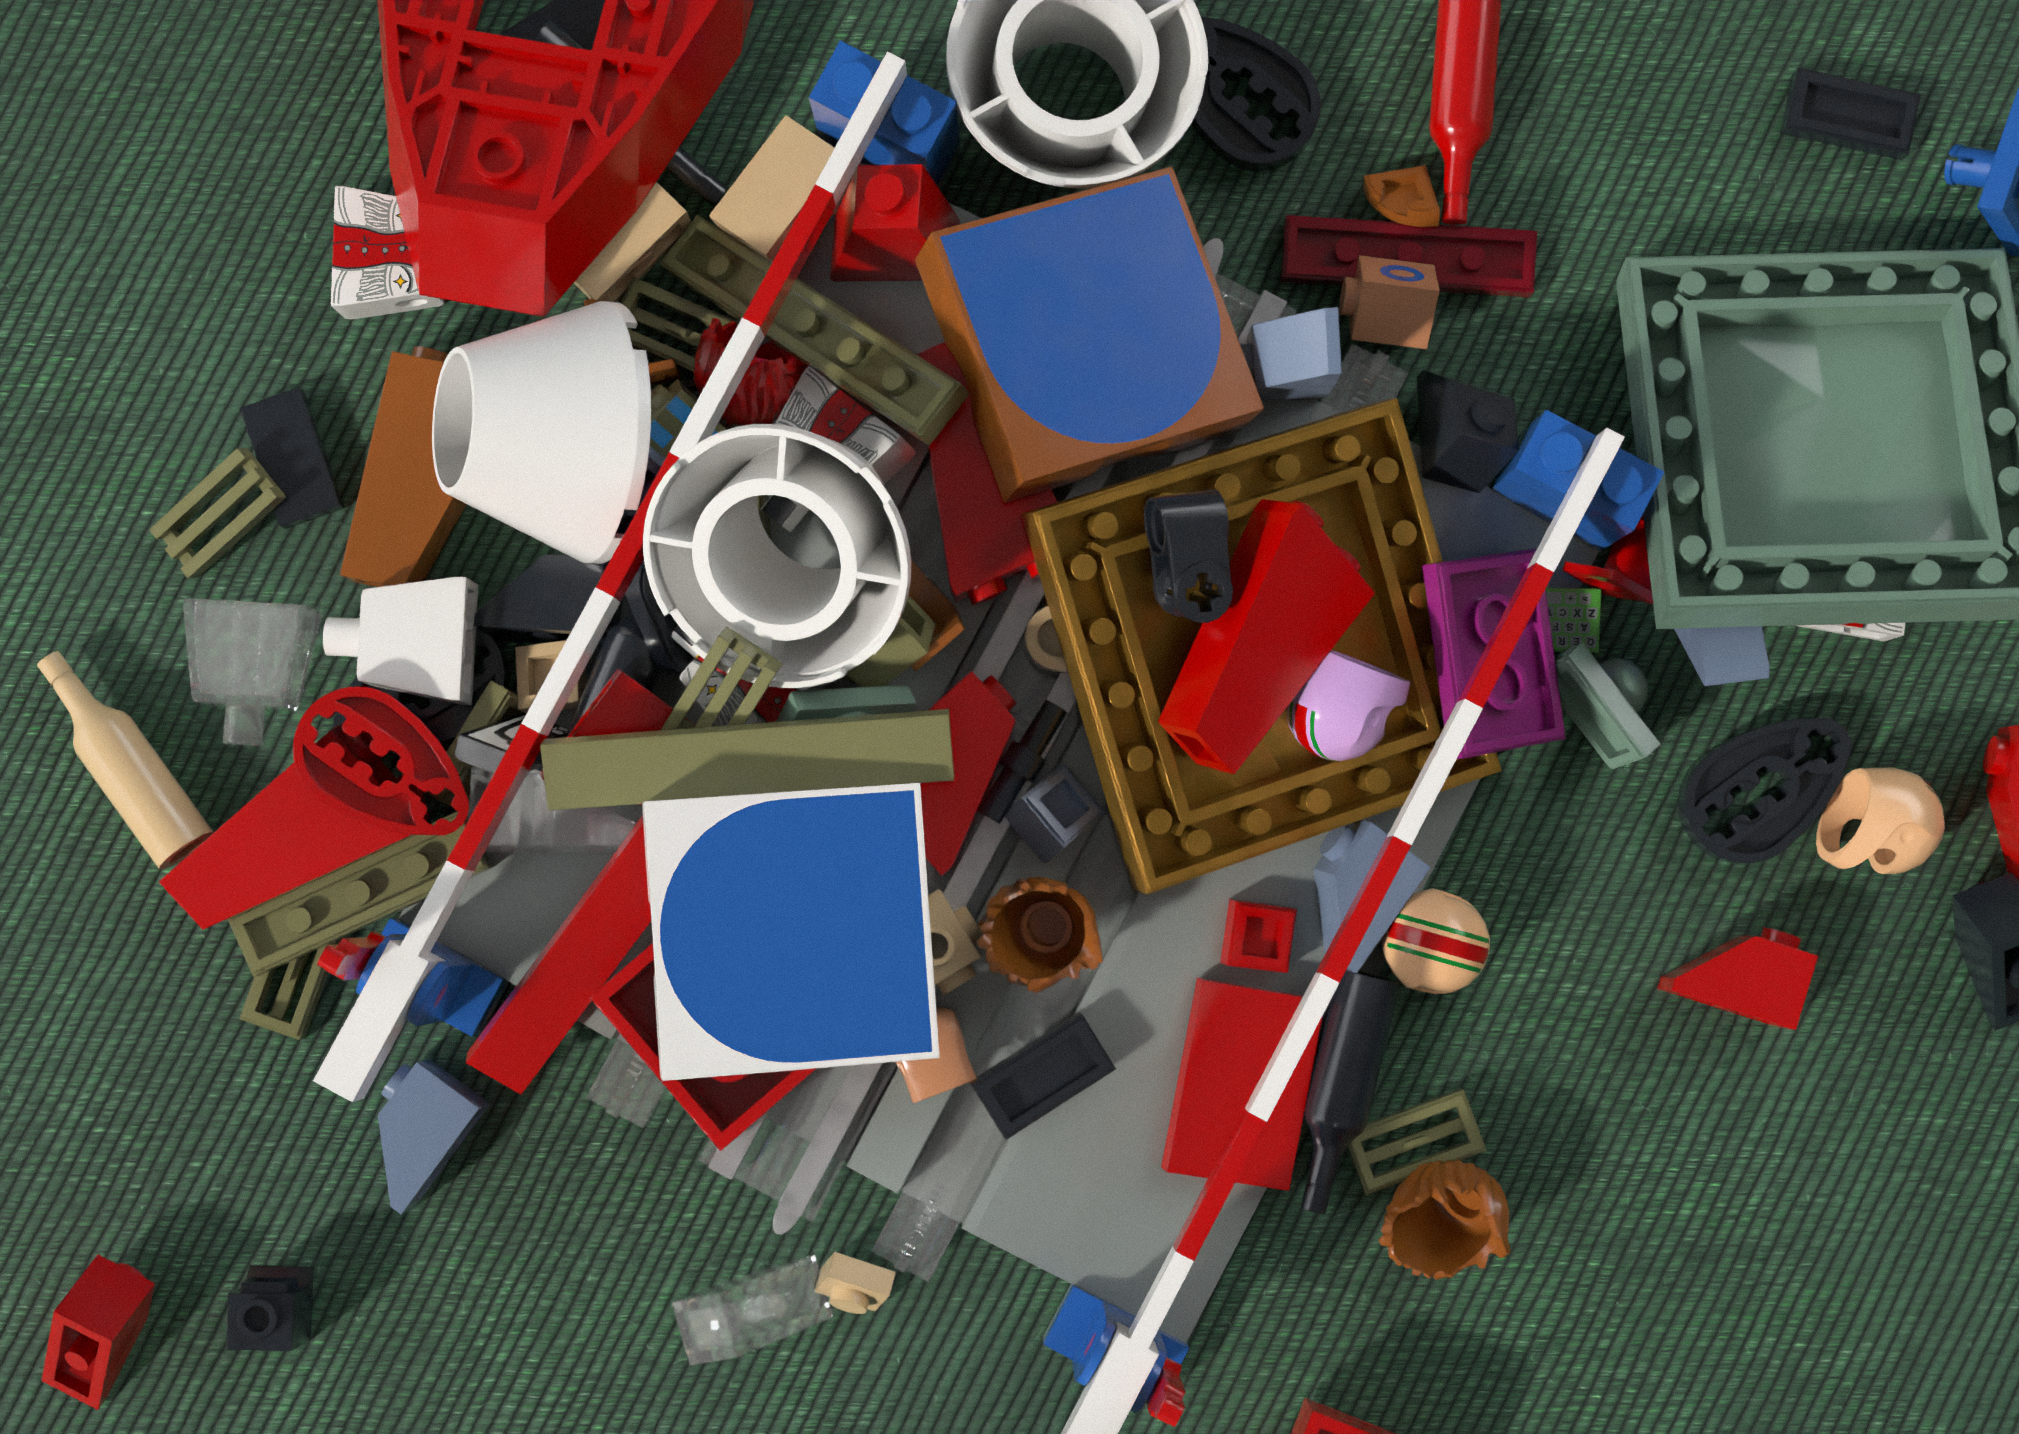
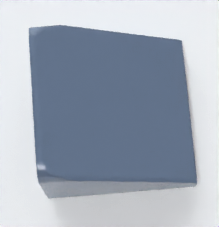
(1054, 813)

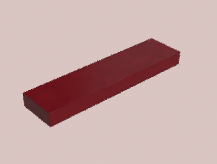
(1463, 256)

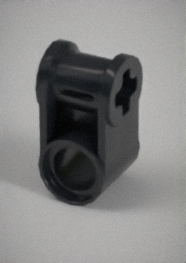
(1188, 545)

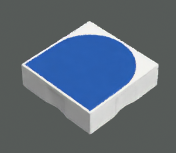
(790, 931)

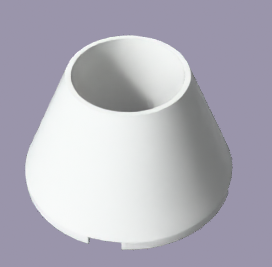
(1150, 45)
(549, 427)
(722, 570)

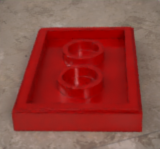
(1222, 1060)

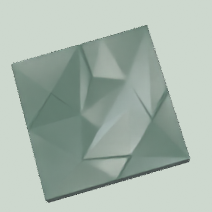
(1827, 435)

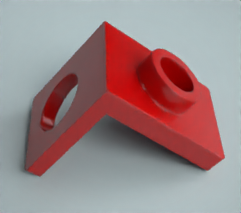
(1625, 571)

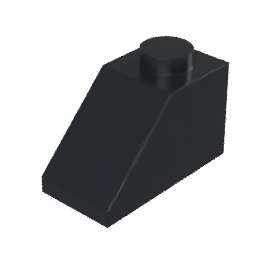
(1464, 431)
(543, 602)
(1989, 942)

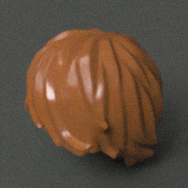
(1039, 933)
(1446, 1219)

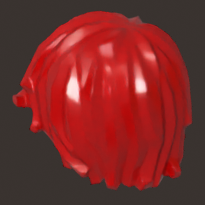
(764, 385)

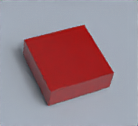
(1258, 936)

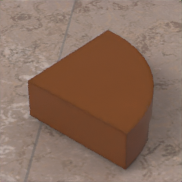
(1404, 196)

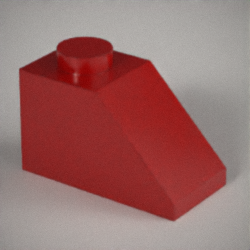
(1749, 977)
(96, 1330)

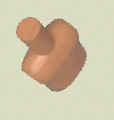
(937, 1075)

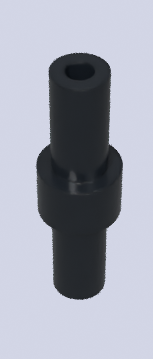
(1022, 761)

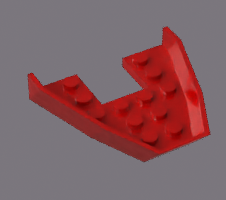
(535, 152)

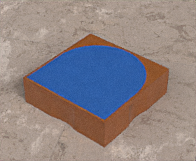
(1088, 332)

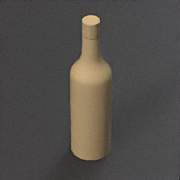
(128, 770)

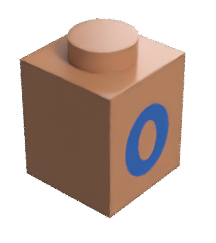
(1390, 301)

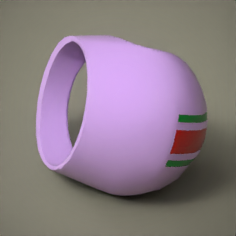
(1344, 707)

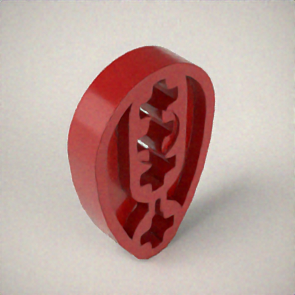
(393, 729)

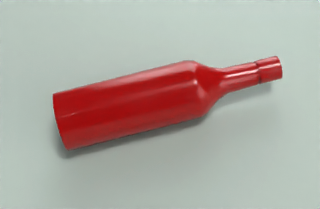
(1463, 93)

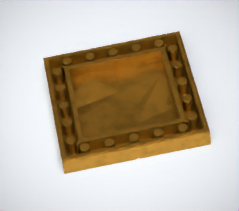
(1128, 651)

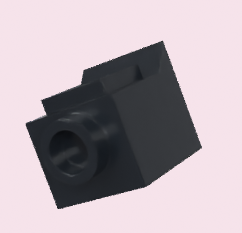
(271, 1309)

